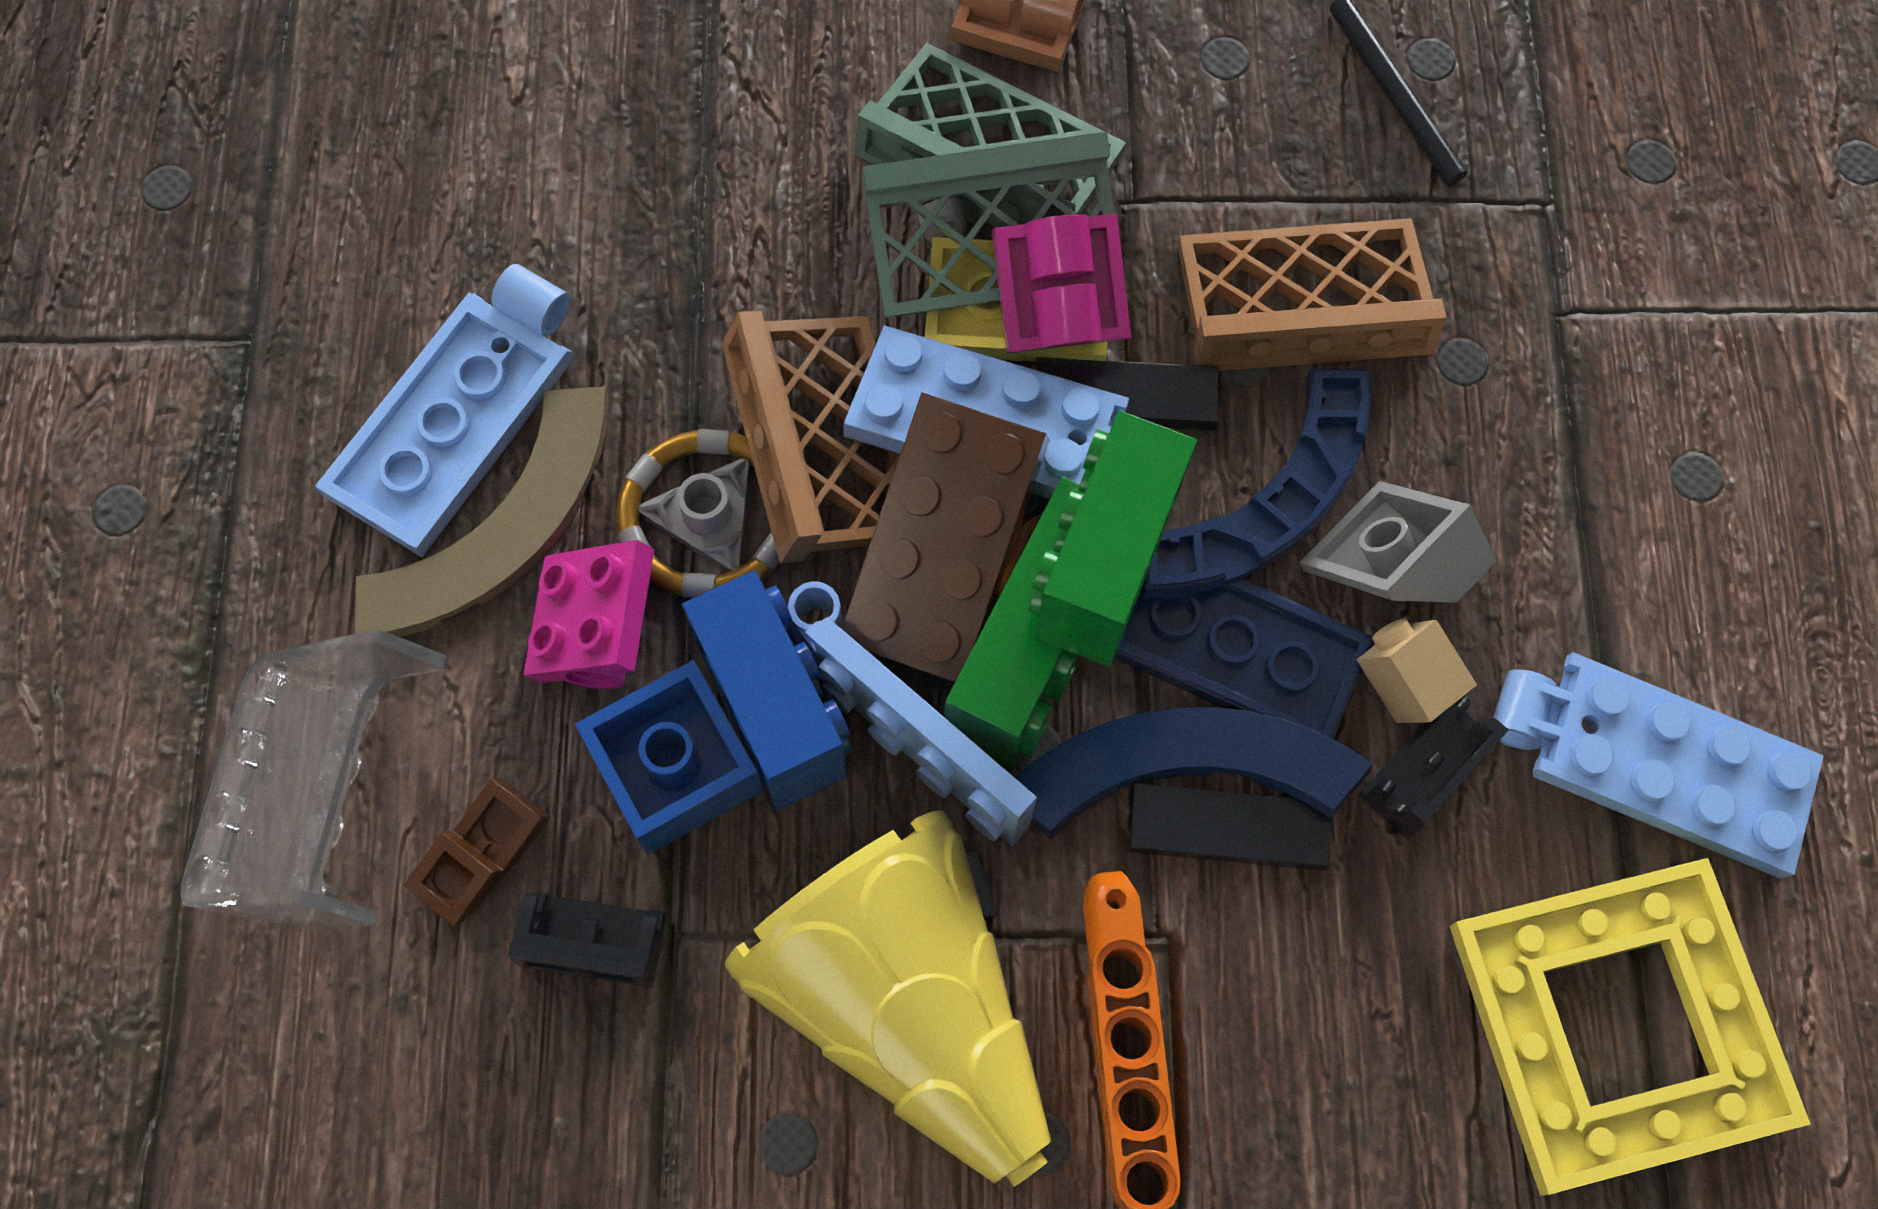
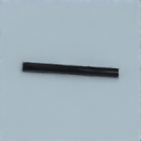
(1398, 92)

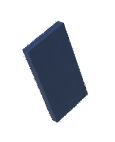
(1248, 652)

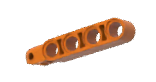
(1121, 934)

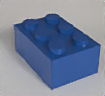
(770, 688)

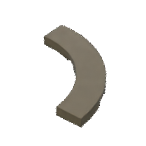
(507, 540)

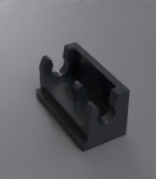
(1431, 767)
(587, 939)

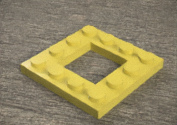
(1565, 1138)

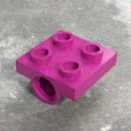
(1061, 282)
(590, 615)

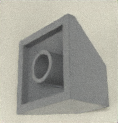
(1404, 547)

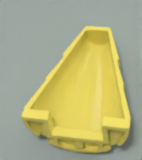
(907, 995)

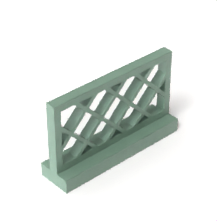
(889, 137)
(968, 175)

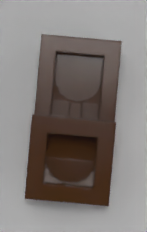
(477, 853)

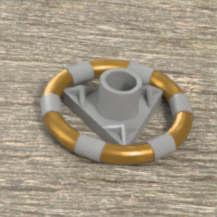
(701, 513)

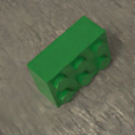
(1109, 536)

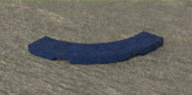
(1286, 508)
(1190, 744)

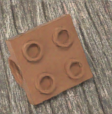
(1019, 29)

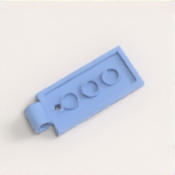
(914, 364)
(453, 411)
(908, 723)
(1664, 761)

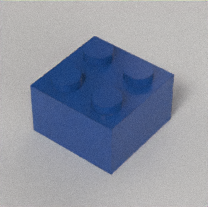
(670, 757)

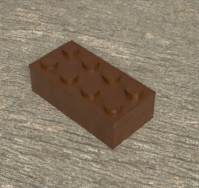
(944, 536)

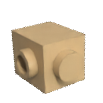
(1415, 670)

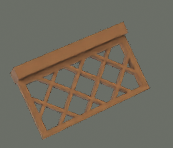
(1315, 329)
(774, 428)

